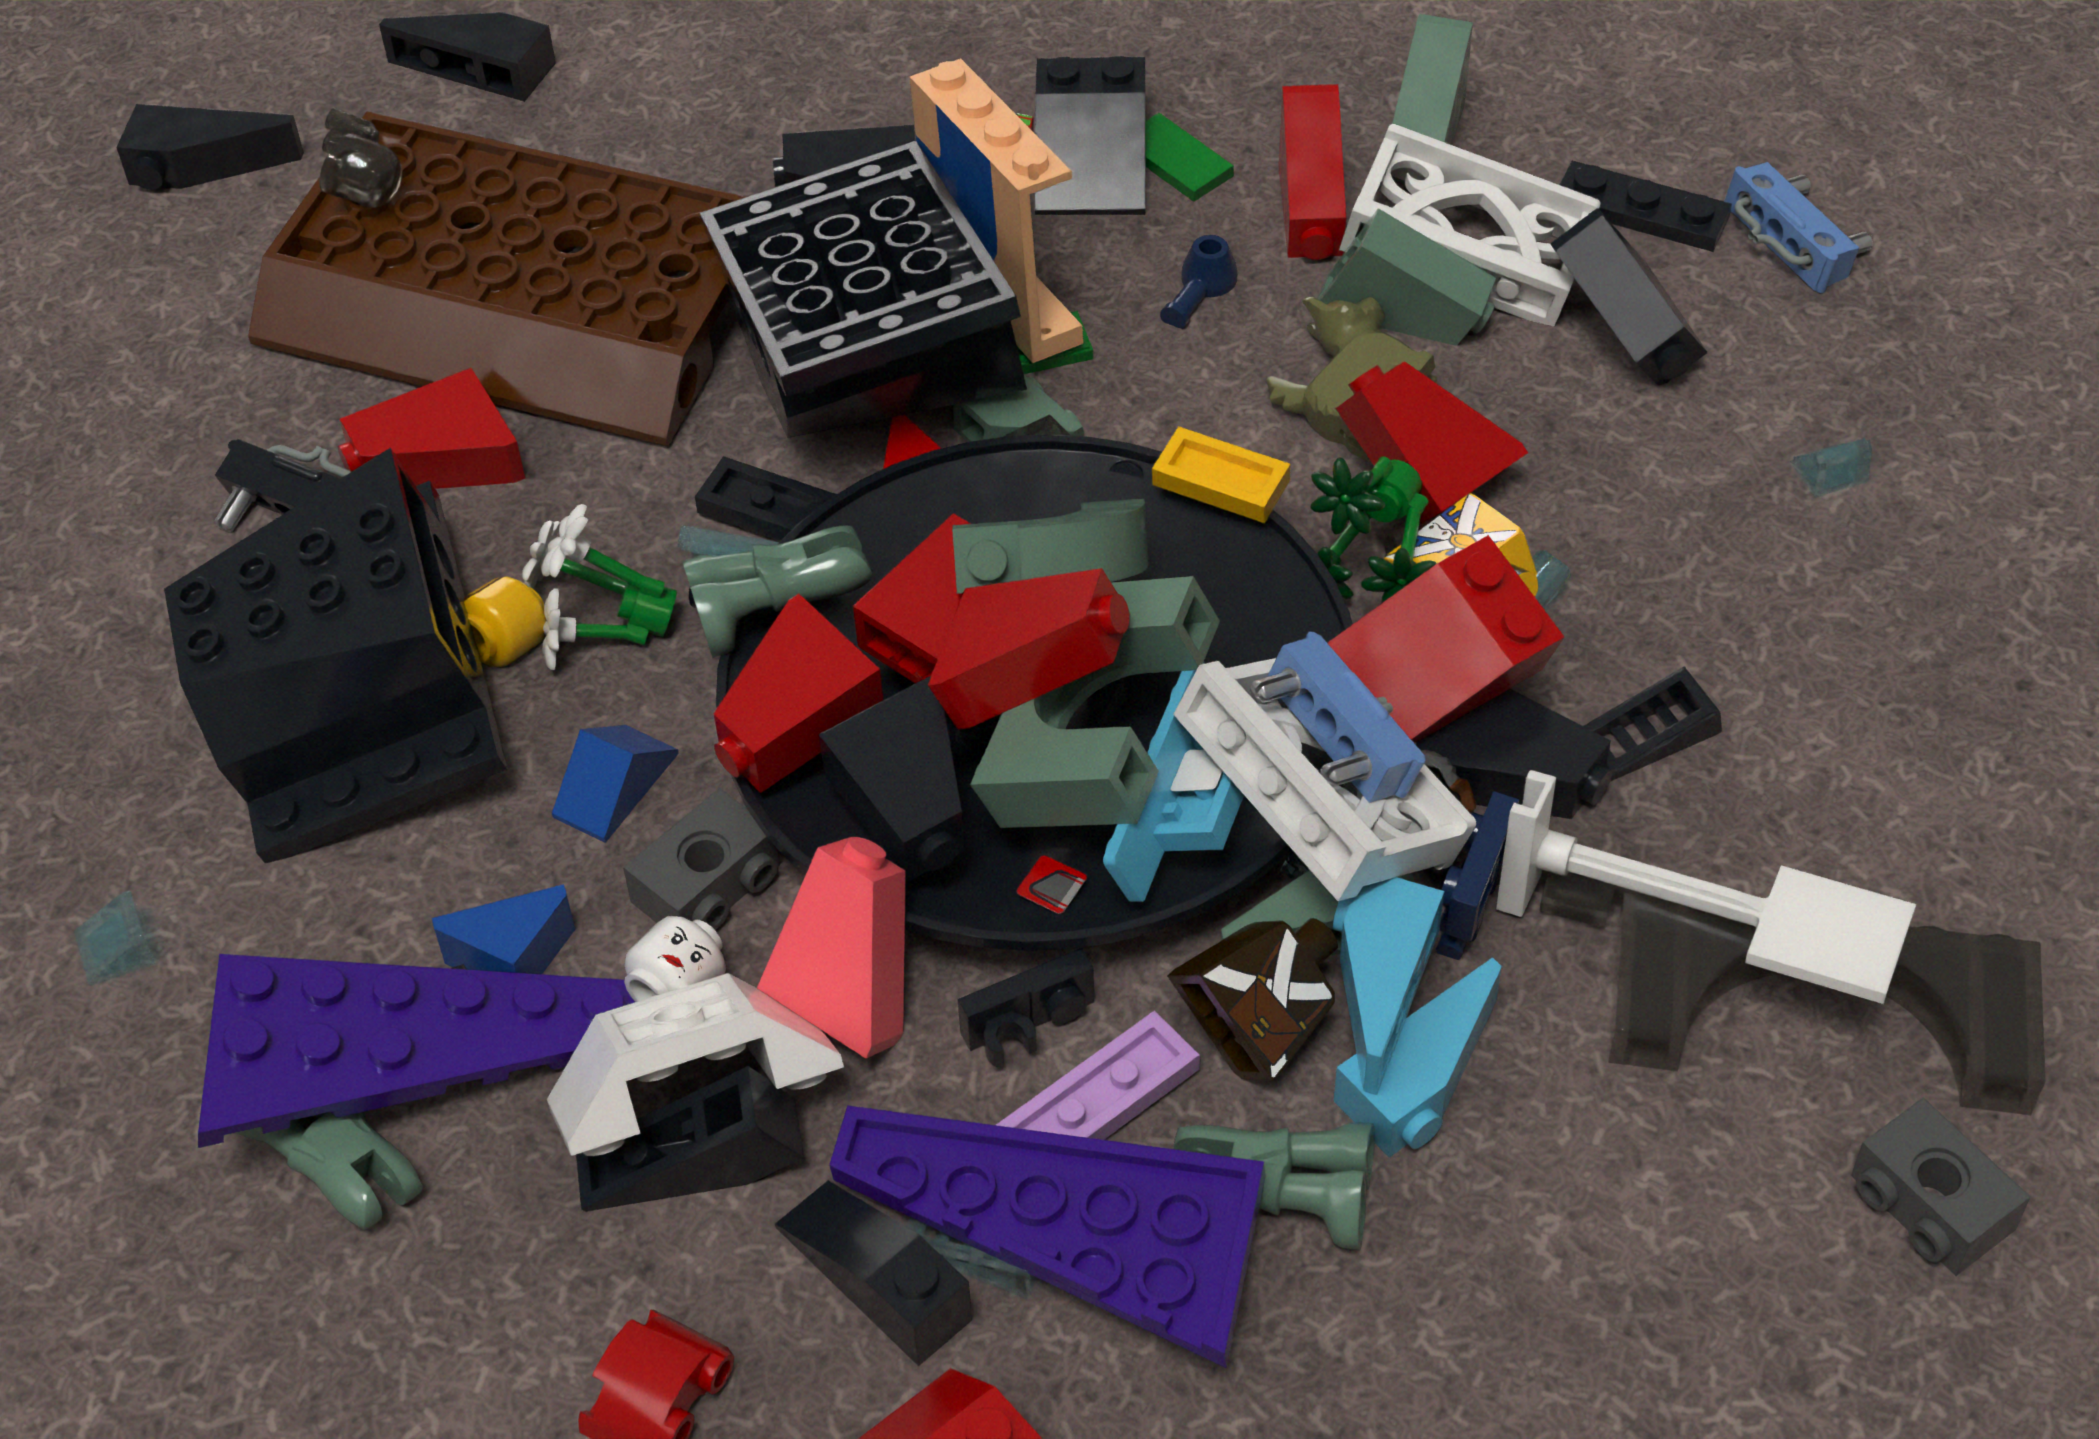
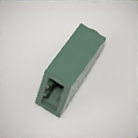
(1435, 78)
(1415, 281)

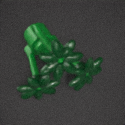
(1380, 494)

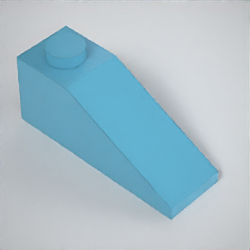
(1382, 960)
(1423, 1065)

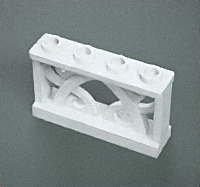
(1519, 202)
(1327, 827)

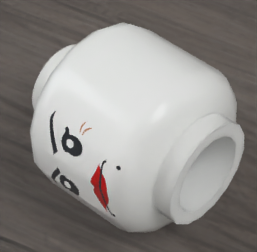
(673, 957)

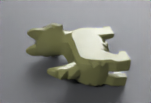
(1355, 342)

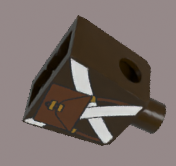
(1260, 993)

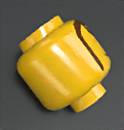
(505, 620)

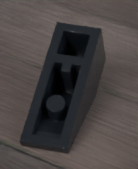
(477, 50)
(203, 145)
(698, 1145)
(881, 1269)

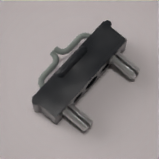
(270, 479)

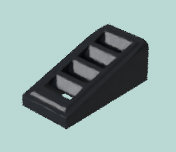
(1678, 688)

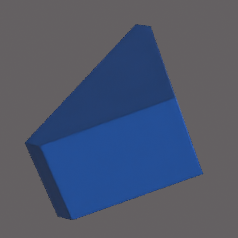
(609, 777)
(507, 934)

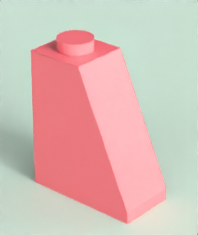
(845, 947)

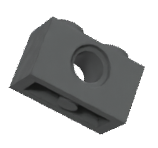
(712, 838)
(1928, 1151)

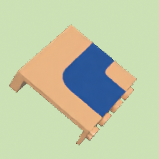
(990, 170)

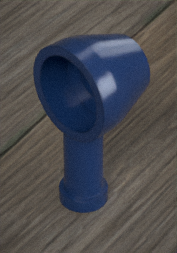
(1206, 272)

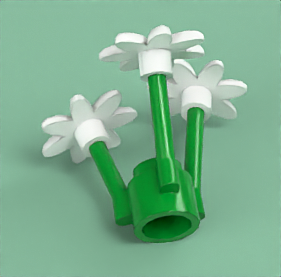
(643, 602)

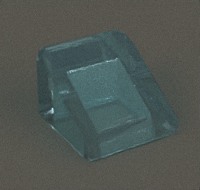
(114, 941)

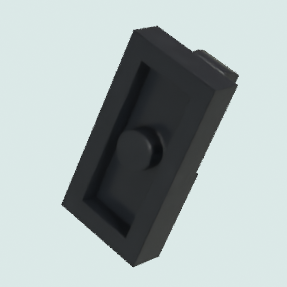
(1024, 1001)

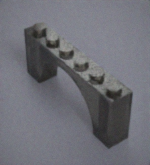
(1966, 989)

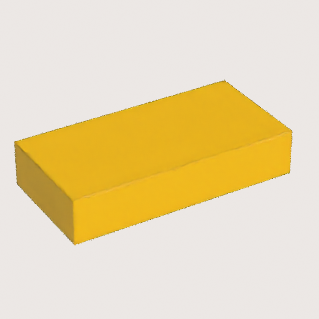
(1221, 474)

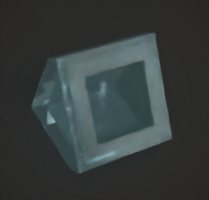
(1835, 467)

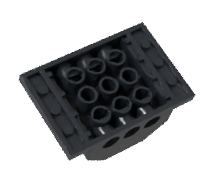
(866, 294)
(337, 662)

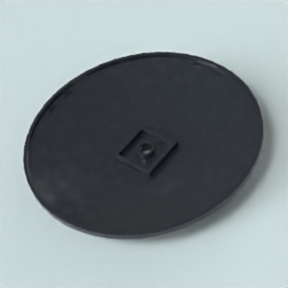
(1254, 575)

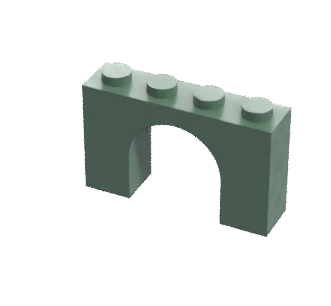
(1093, 776)

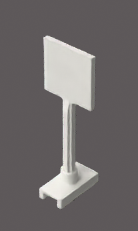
(1803, 929)

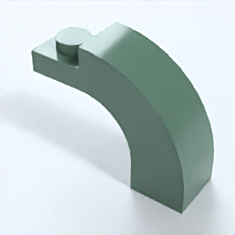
(1096, 537)

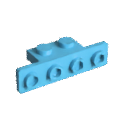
(1170, 818)

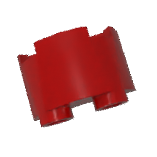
(653, 1379)

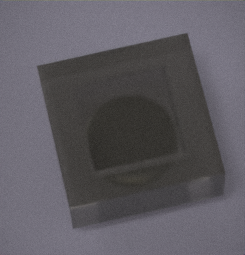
(1577, 898)

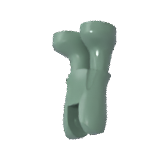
(770, 575)
(338, 1156)
(1334, 1196)

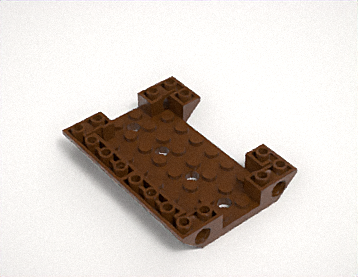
(544, 329)

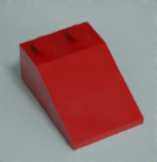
(1450, 640)

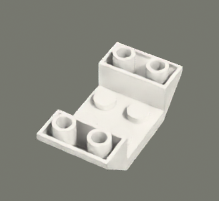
(675, 1027)

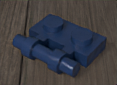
(1469, 887)

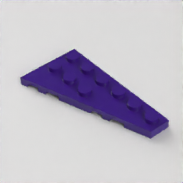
(371, 1036)
(1109, 1221)

